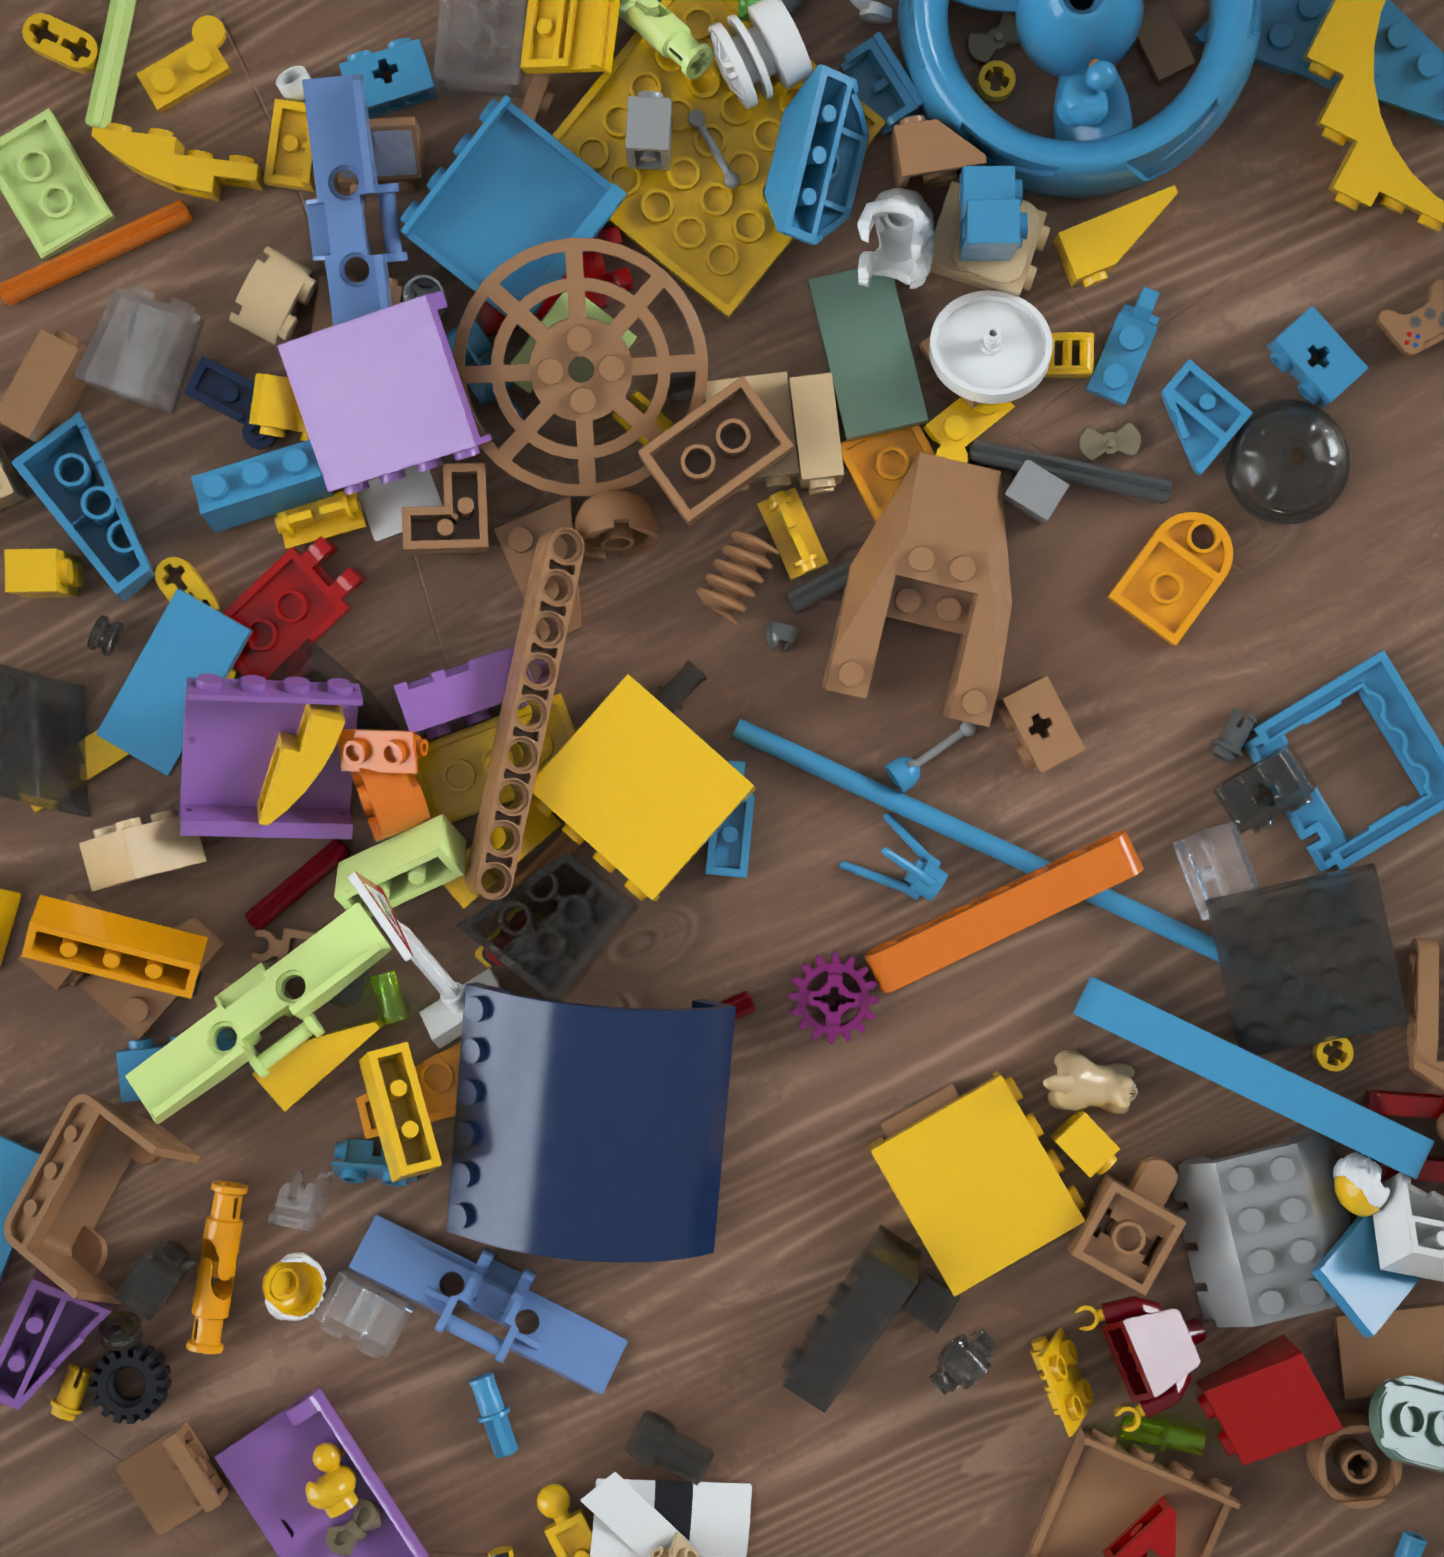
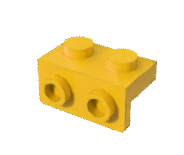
(289, 148)

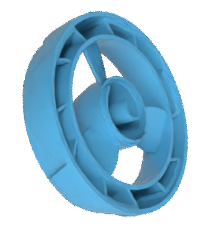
(1062, 43)

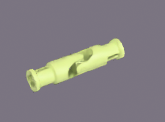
(667, 35)

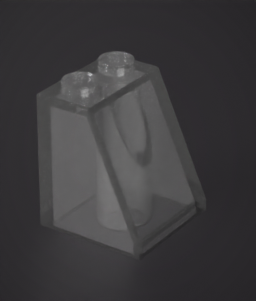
(142, 349)

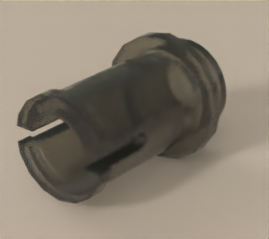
(680, 686)

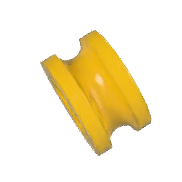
(1008, 76)
(1339, 1064)

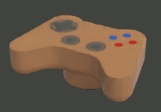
(1417, 329)

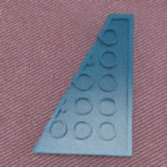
(1405, 59)

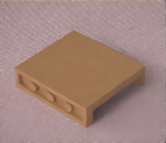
(1112, 1485)

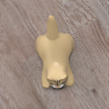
(1086, 1084)

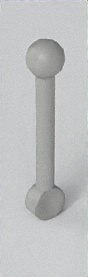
(697, 120)

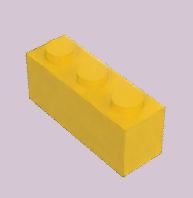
(400, 1112)

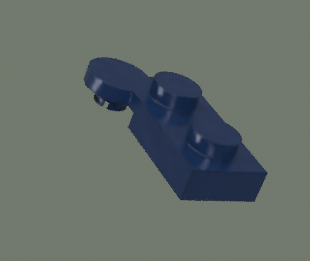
(229, 395)

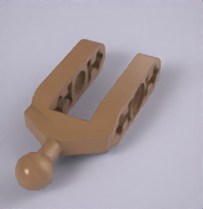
(1424, 1016)

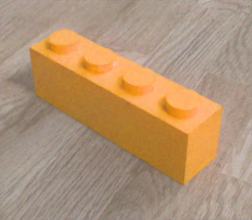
(114, 946)

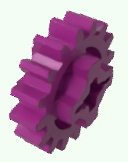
(832, 1016)

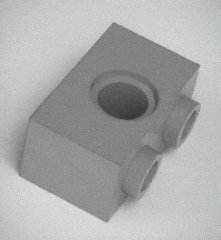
(649, 131)

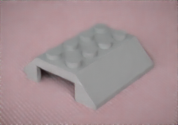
(1261, 1229)

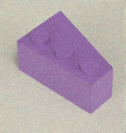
(456, 694)

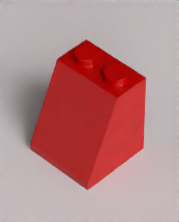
(1267, 1402)

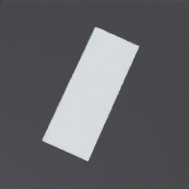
(630, 1516)

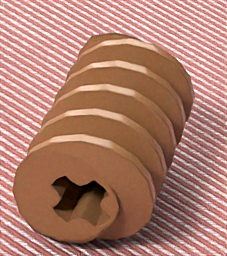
(736, 575)

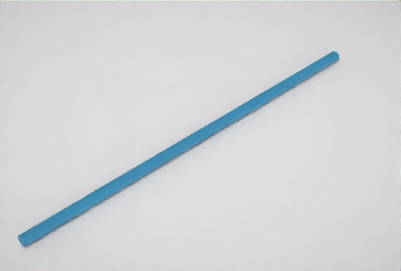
(964, 833)

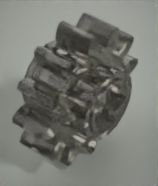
(963, 1361)

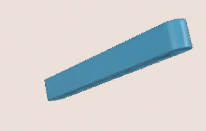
(1254, 1077)

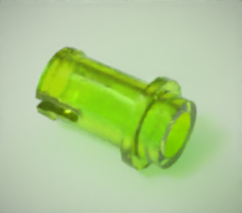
(389, 998)

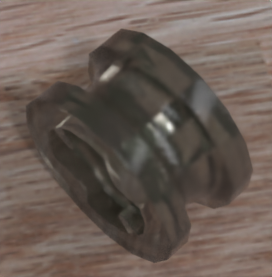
(105, 635)

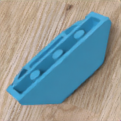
(817, 157)

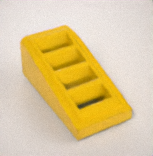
(1086, 355)

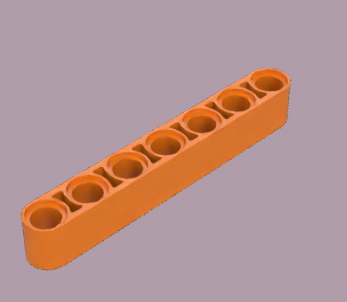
(1004, 911)

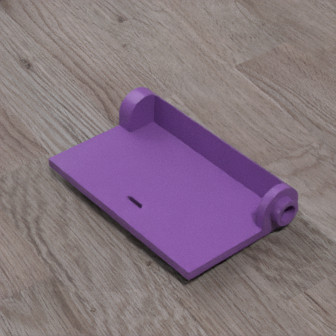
(276, 1463)

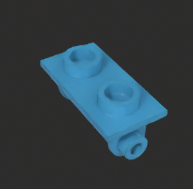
(359, 1163)

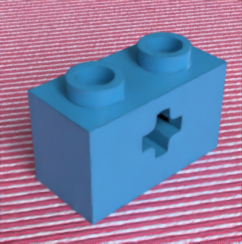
(410, 76)
(1337, 364)

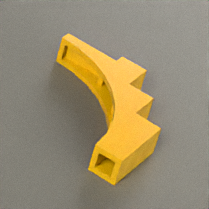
(1352, 113)

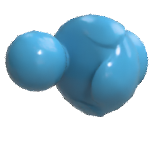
(1084, 95)

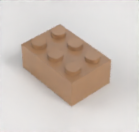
(715, 450)

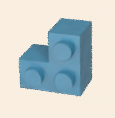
(990, 213)

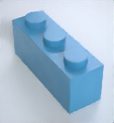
(260, 486)

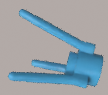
(923, 877)

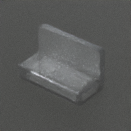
(1215, 864)

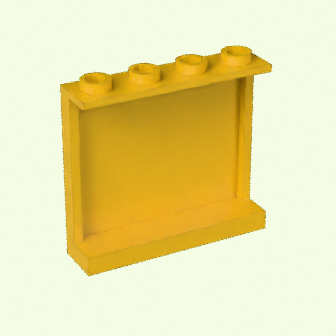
(639, 789)
(979, 1183)

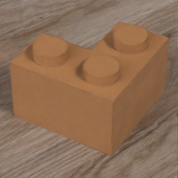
(457, 525)

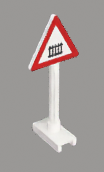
(444, 1016)

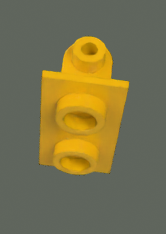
(320, 518)
(792, 533)

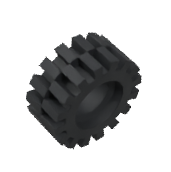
(119, 1405)

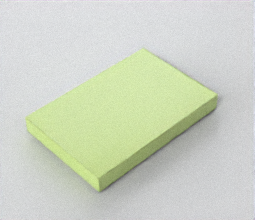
(49, 186)

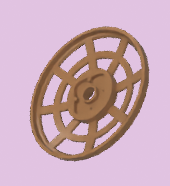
(579, 338)

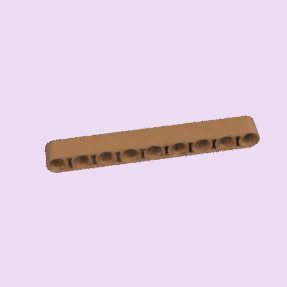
(539, 697)

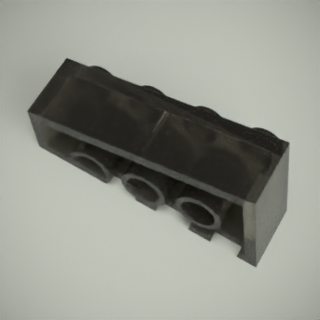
(853, 1319)

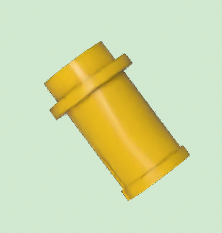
(71, 1394)

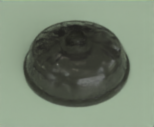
(1265, 477)

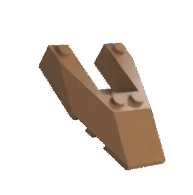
(934, 564)

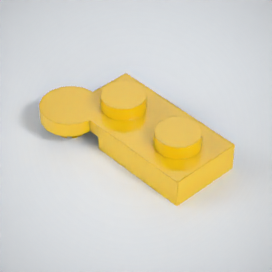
(189, 67)
(961, 425)

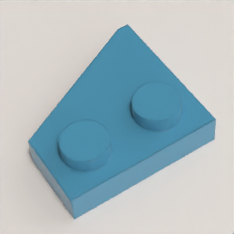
(1202, 414)

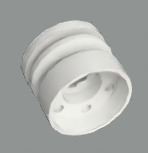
(760, 51)

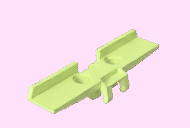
(253, 1002)

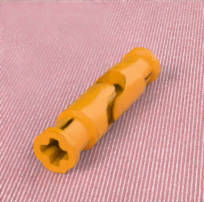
(217, 1260)

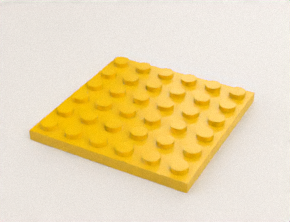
(687, 217)

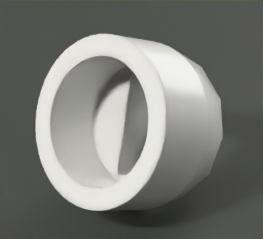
(290, 83)

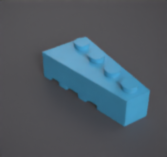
(80, 493)

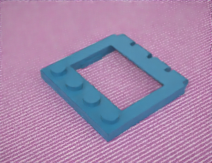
(1405, 732)

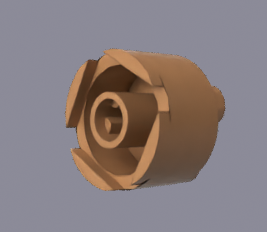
(1370, 1476)

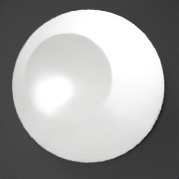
(990, 347)

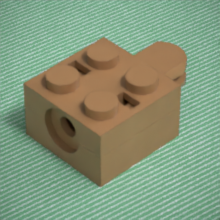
(1125, 1224)

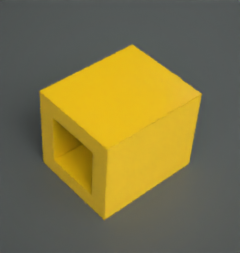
(1086, 1143)

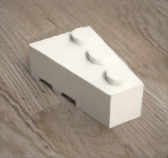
(1411, 1230)

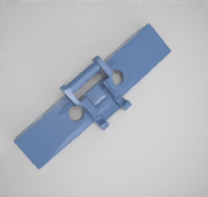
(337, 225)
(494, 1290)

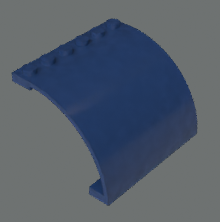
(589, 1127)

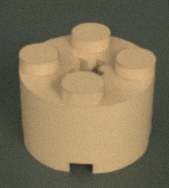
(274, 296)

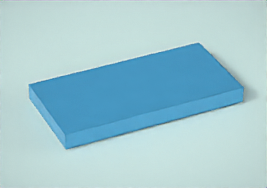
(151, 703)

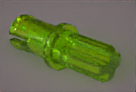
(1166, 1435)

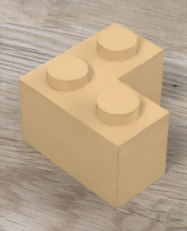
(139, 850)

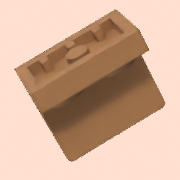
(173, 1479)

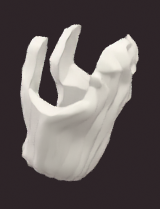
(904, 236)

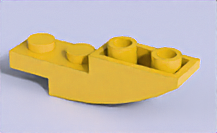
(162, 161)

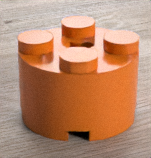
(392, 799)

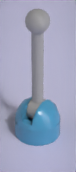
(906, 771)

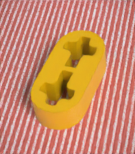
(66, 35)
(190, 577)

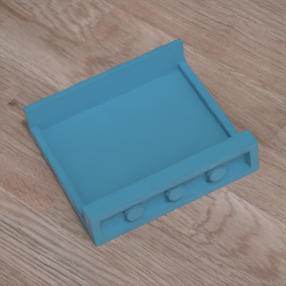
(504, 196)

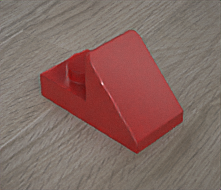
(1151, 1530)

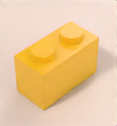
(42, 573)

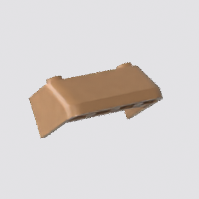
(72, 1186)

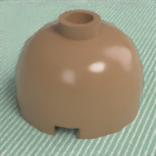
(617, 523)

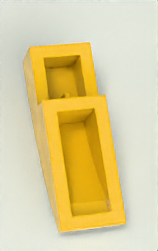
(299, 759)

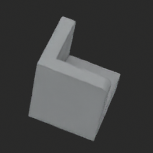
(1035, 492)

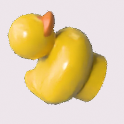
(335, 1488)

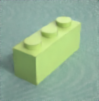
(406, 863)

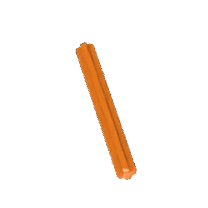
(95, 252)

